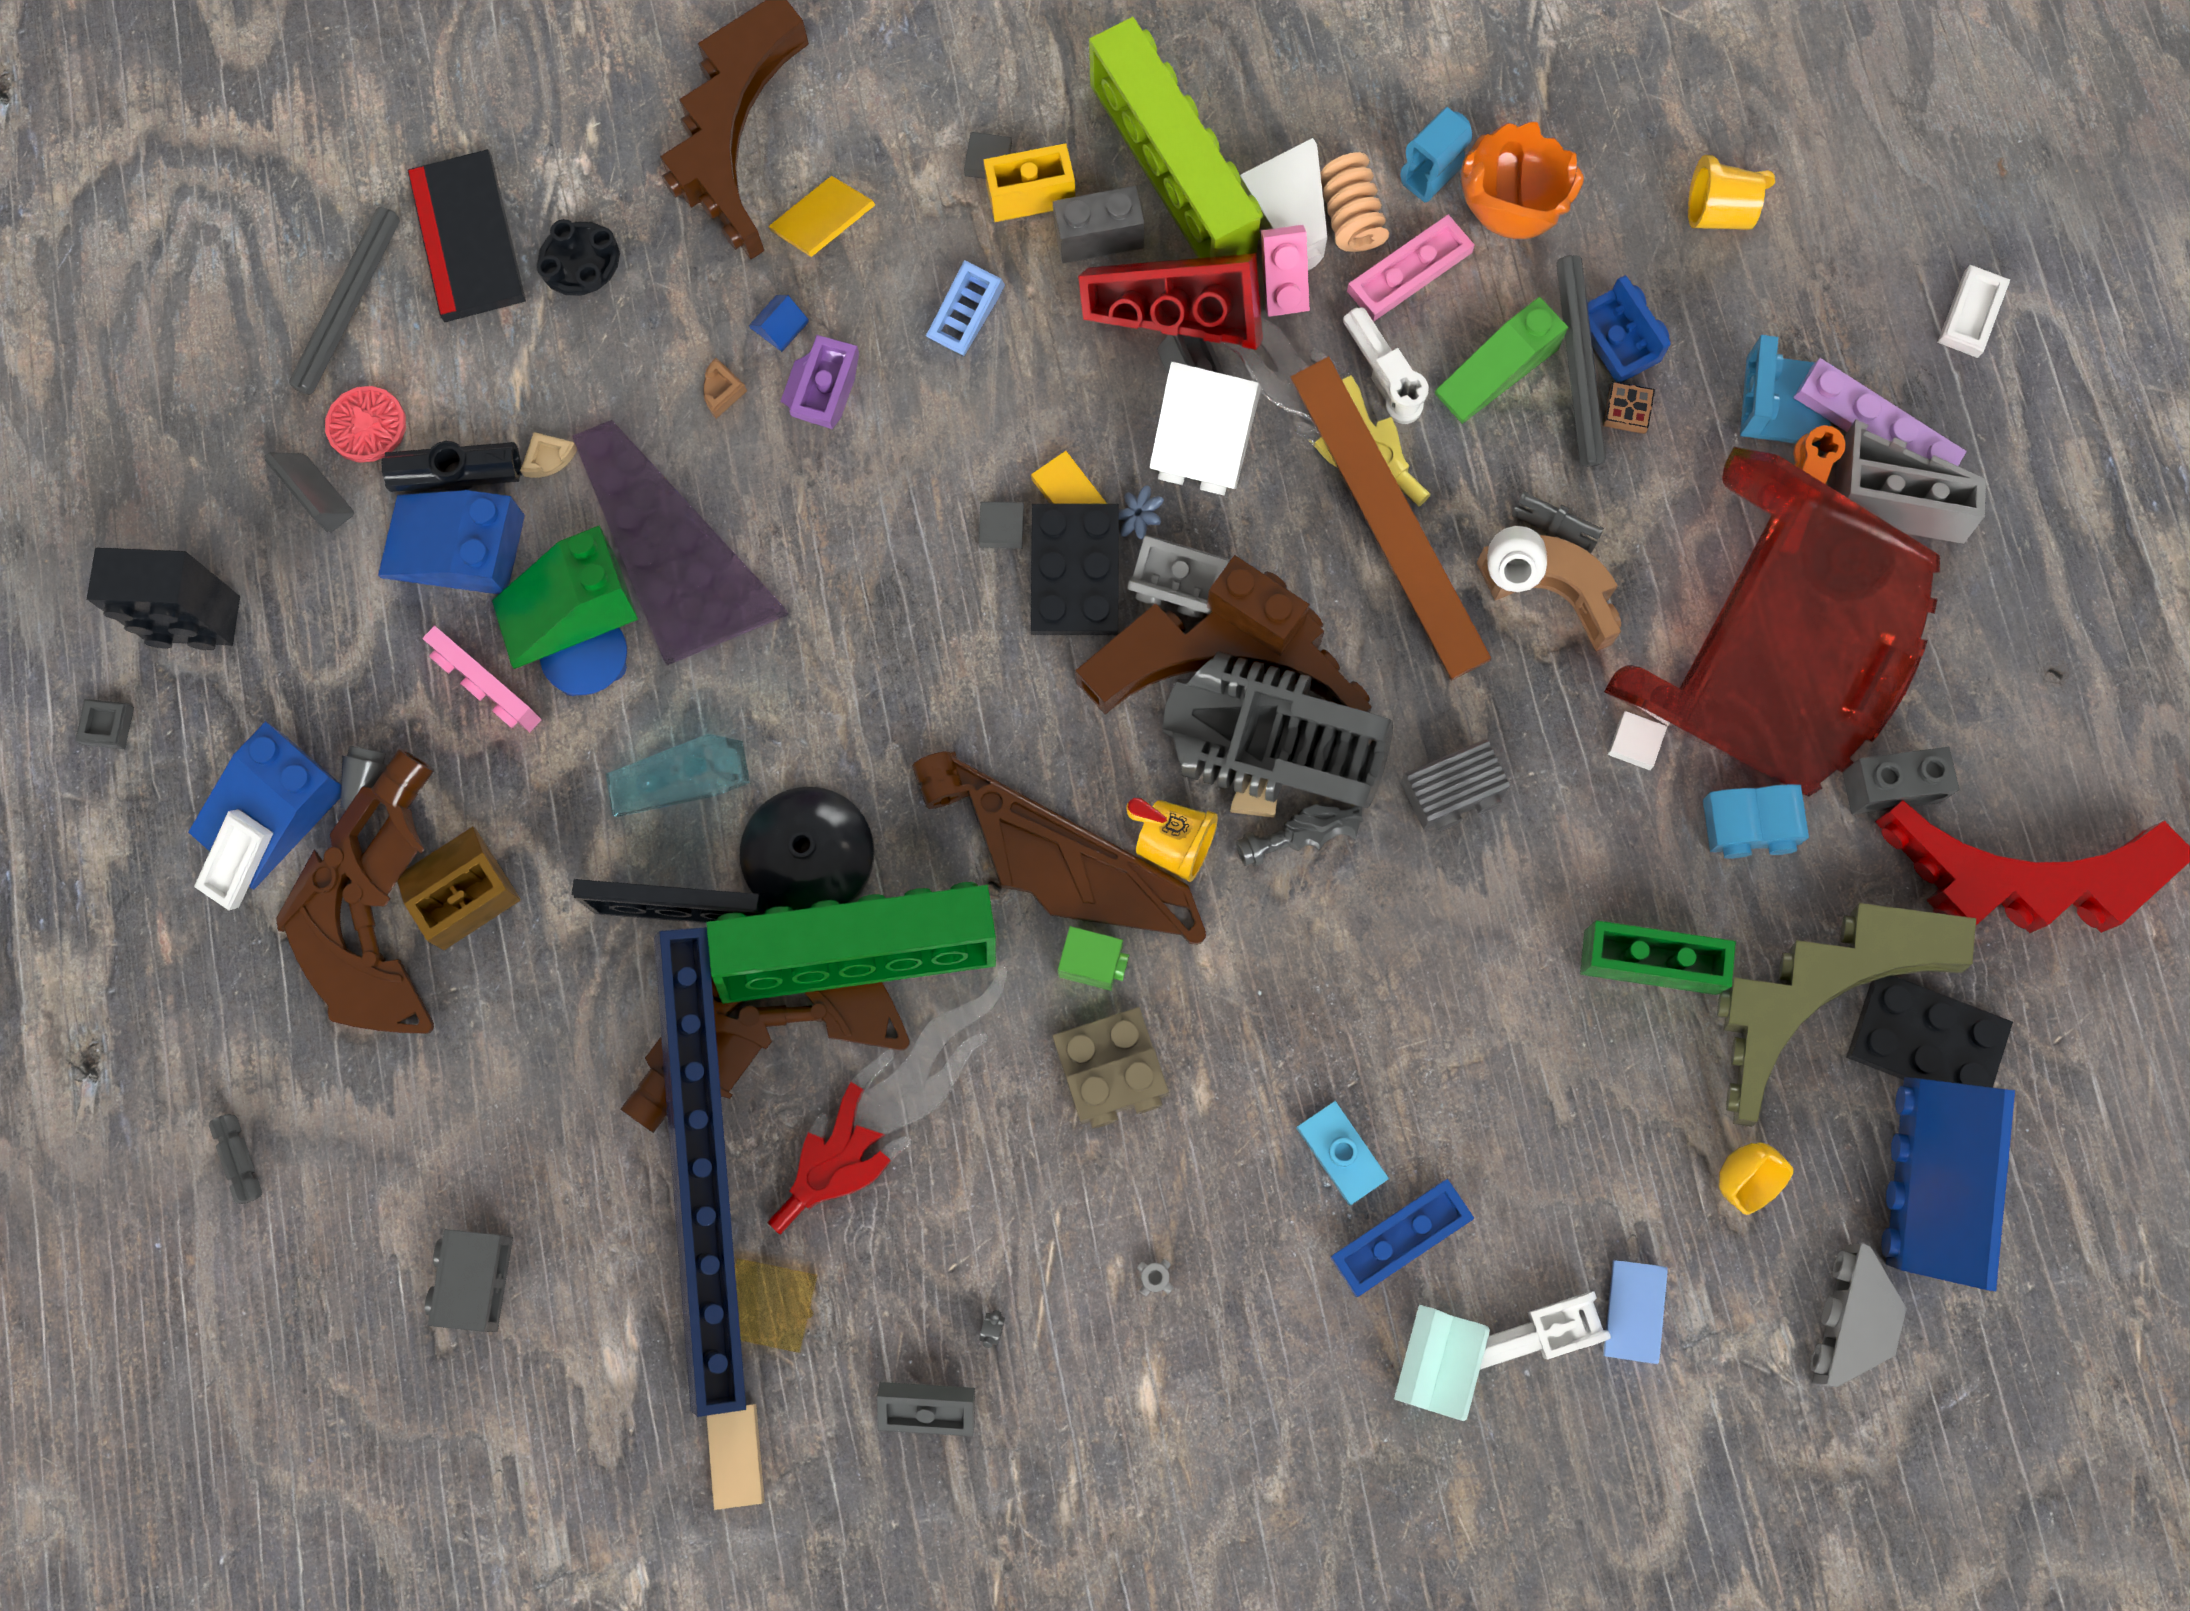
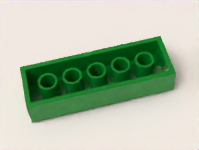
(852, 942)

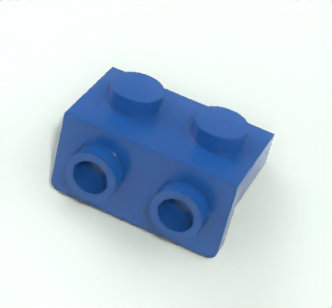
(1626, 331)

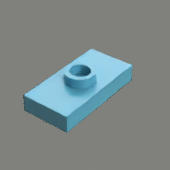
(1342, 1153)

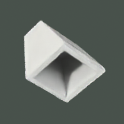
(1204, 427)

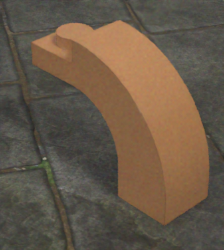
(1579, 580)

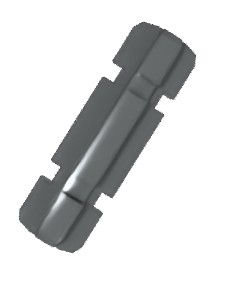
(235, 1159)

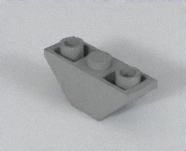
(1860, 1319)

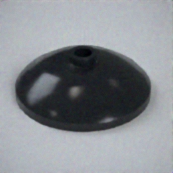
(831, 868)

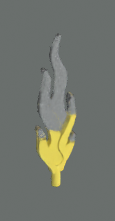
(1282, 393)

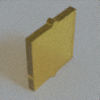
(773, 1304)

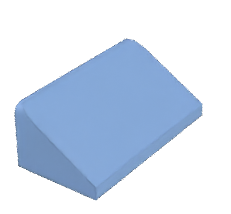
(1636, 1311)

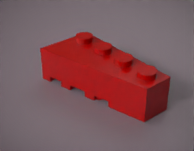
(1184, 297)

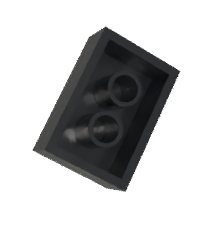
(163, 597)

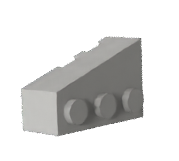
(1909, 490)

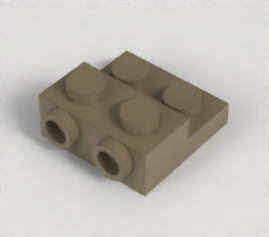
(1111, 1068)

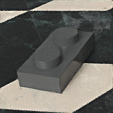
(926, 1409)

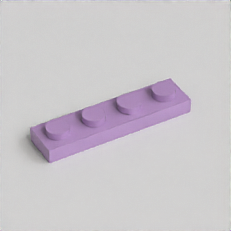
(1845, 399)

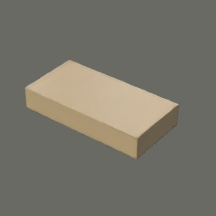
(735, 1458)

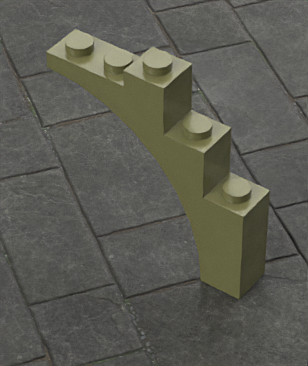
(1880, 945)

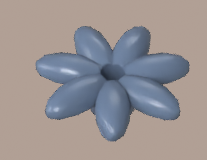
(1140, 512)

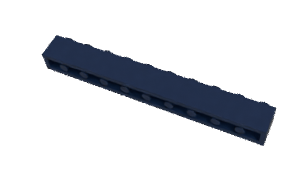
(699, 1172)

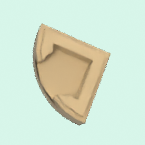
(547, 456)
(1251, 805)

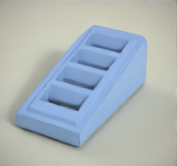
(965, 275)

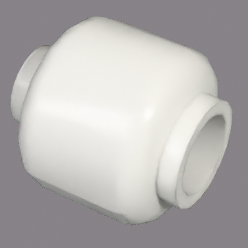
(1517, 559)

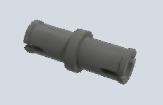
(1557, 522)

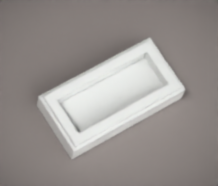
(1973, 311)
(233, 859)

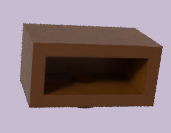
(1258, 604)

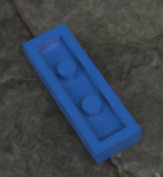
(1401, 1237)

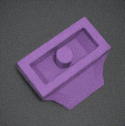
(822, 382)

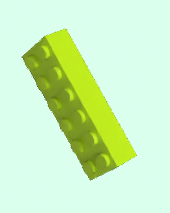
(1172, 143)

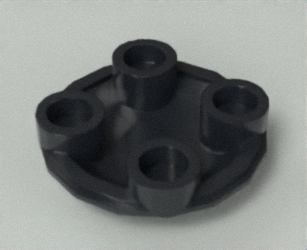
(578, 257)

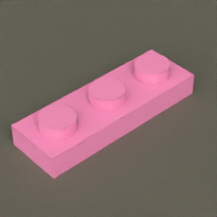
(1410, 267)
(480, 681)

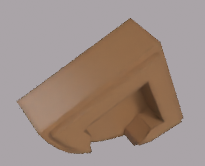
(721, 388)

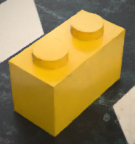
(1028, 181)

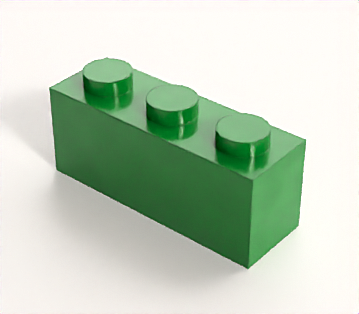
(1658, 957)

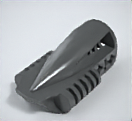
(1273, 734)

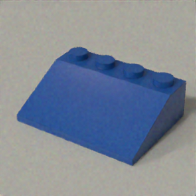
(1949, 1181)

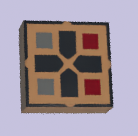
(1628, 407)

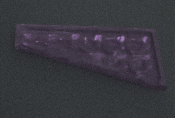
(679, 567)

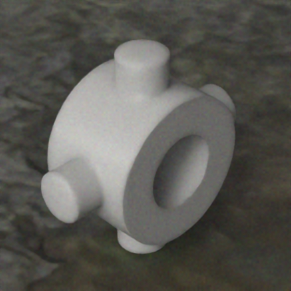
(1155, 1277)

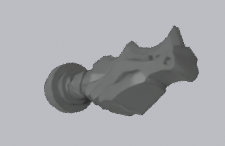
(1310, 827)

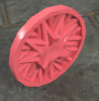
(365, 424)

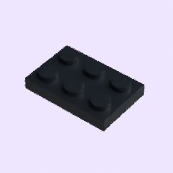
(1075, 569)
(1927, 1035)

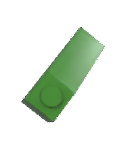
(1503, 360)

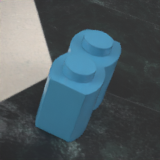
(1436, 154)
(1755, 819)

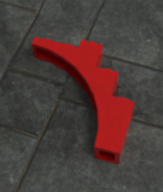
(2035, 893)

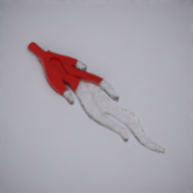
(868, 1114)

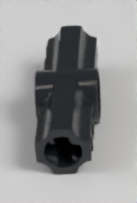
(427, 467)

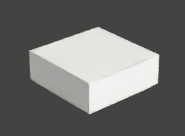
(1637, 740)

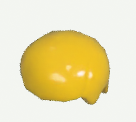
(1753, 1176)

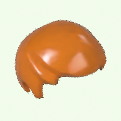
(1519, 181)

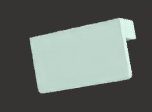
(1442, 1363)

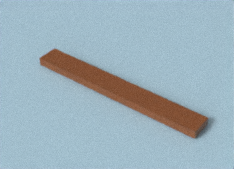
(1390, 519)

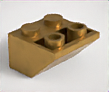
(456, 890)

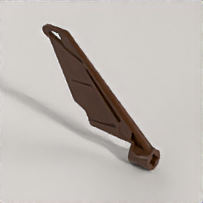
(1056, 859)

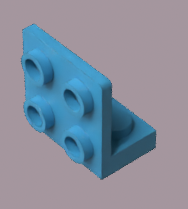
(1768, 396)

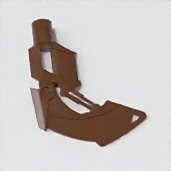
(356, 987)
(850, 1014)

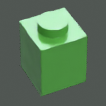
(1092, 959)

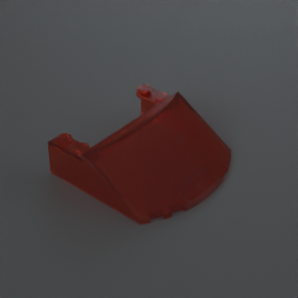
(1809, 637)

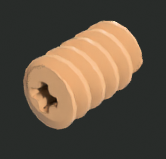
(1353, 203)

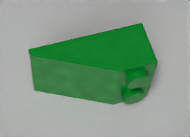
(564, 599)

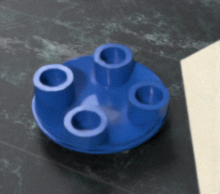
(588, 665)

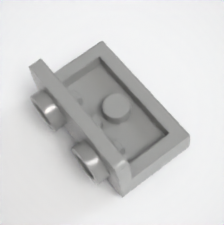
(1175, 575)

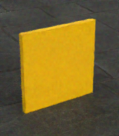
(821, 215)

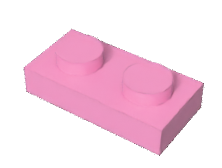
(1285, 270)

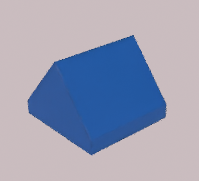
(779, 321)

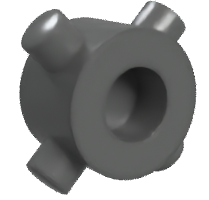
(992, 1329)

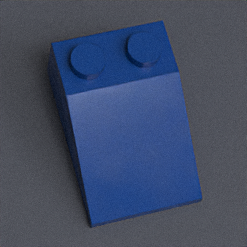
(453, 540)
(275, 787)

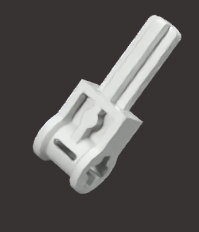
(1390, 369)
(1551, 1329)

